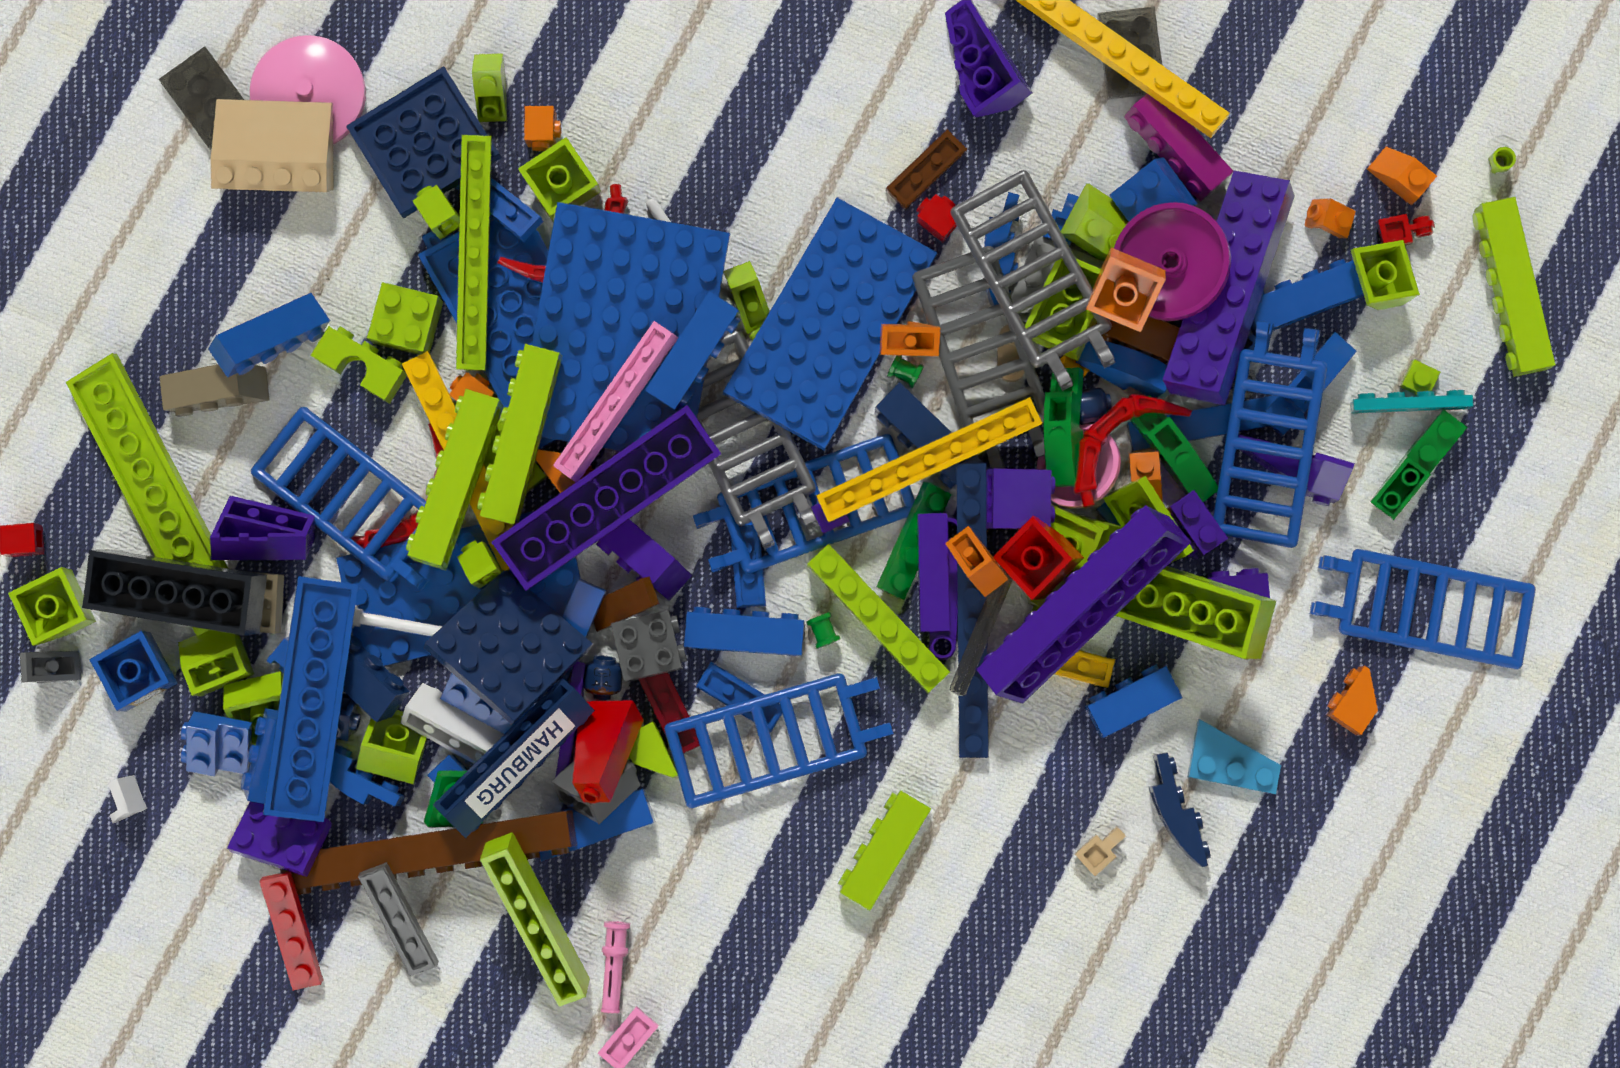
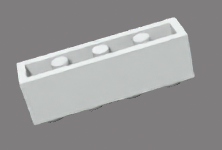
(448, 725)

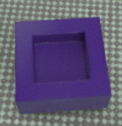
(822, 521)

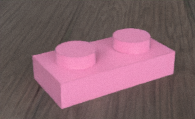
(628, 1038)

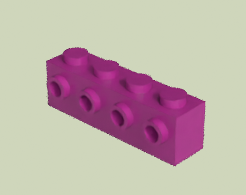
(1181, 146)

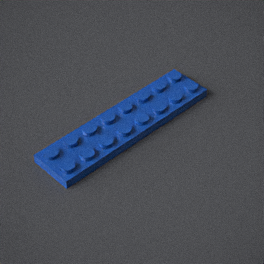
(310, 699)

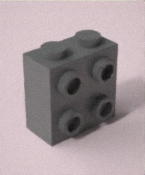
(648, 645)
(595, 811)

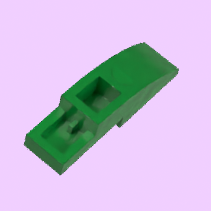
(1062, 428)
(1176, 454)
(1418, 464)

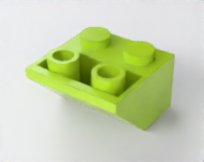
(213, 661)

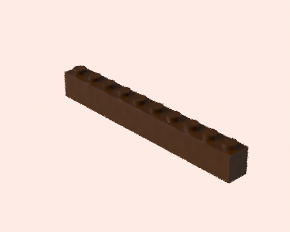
(436, 850)

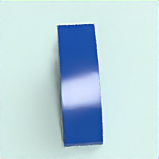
(1129, 370)

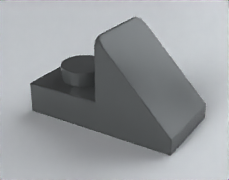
(50, 666)

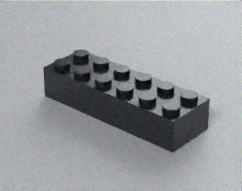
(174, 591)

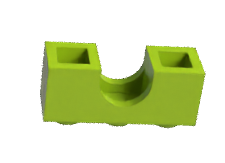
(338, 349)

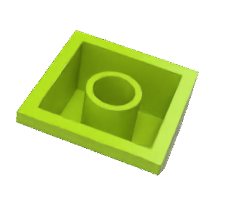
(1094, 222)
(1385, 274)
(250, 697)
(391, 749)

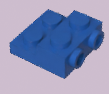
(216, 744)

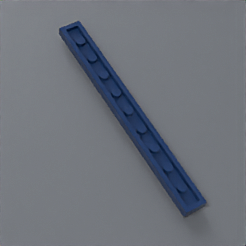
(974, 705)

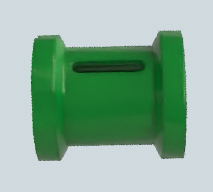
(905, 371)
(823, 630)

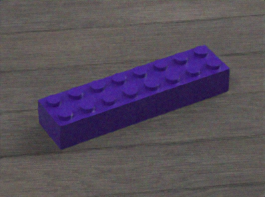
(1212, 340)
(606, 498)
(1083, 604)

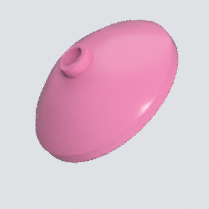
(1106, 475)

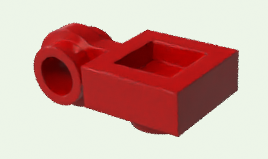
(1398, 228)

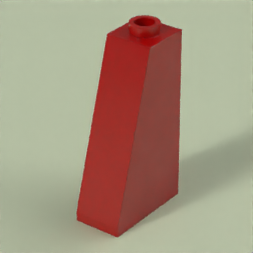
(604, 748)

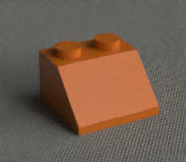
(1126, 289)

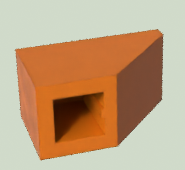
(1356, 703)

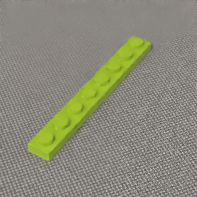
(473, 252)

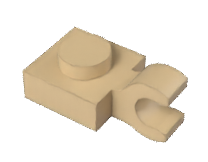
(1097, 853)

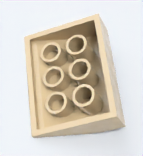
(272, 146)

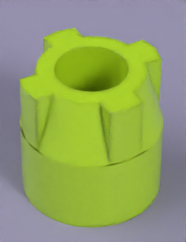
(1506, 155)

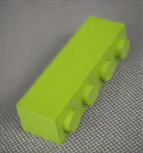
(885, 849)

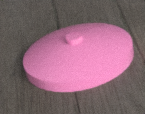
(312, 71)

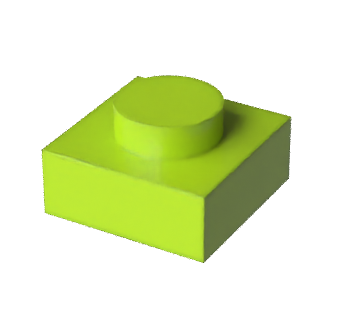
(1419, 377)

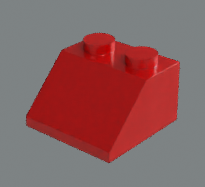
(1038, 558)

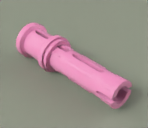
(614, 951)

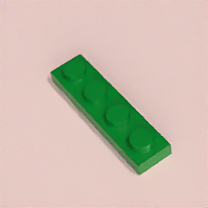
(904, 557)

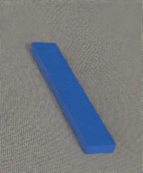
(1206, 422)

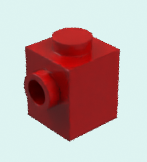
(936, 216)
(21, 540)

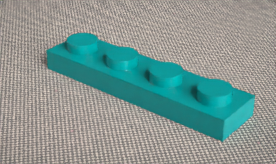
(1423, 402)

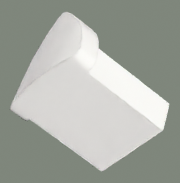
(126, 797)

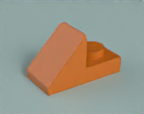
(909, 339)

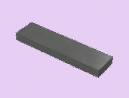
(398, 919)

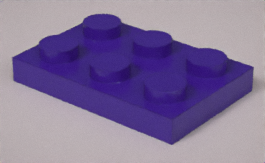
(278, 840)

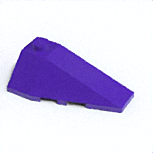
(985, 70)
(1326, 476)

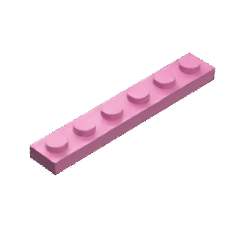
(615, 401)

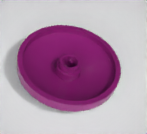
(1189, 250)

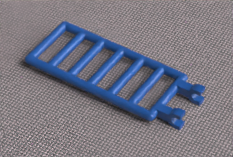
(1314, 396)
(323, 520)
(802, 546)
(1443, 574)
(756, 706)

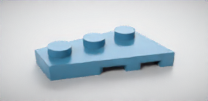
(1229, 762)

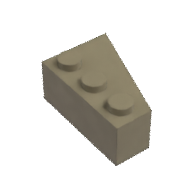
(210, 389)

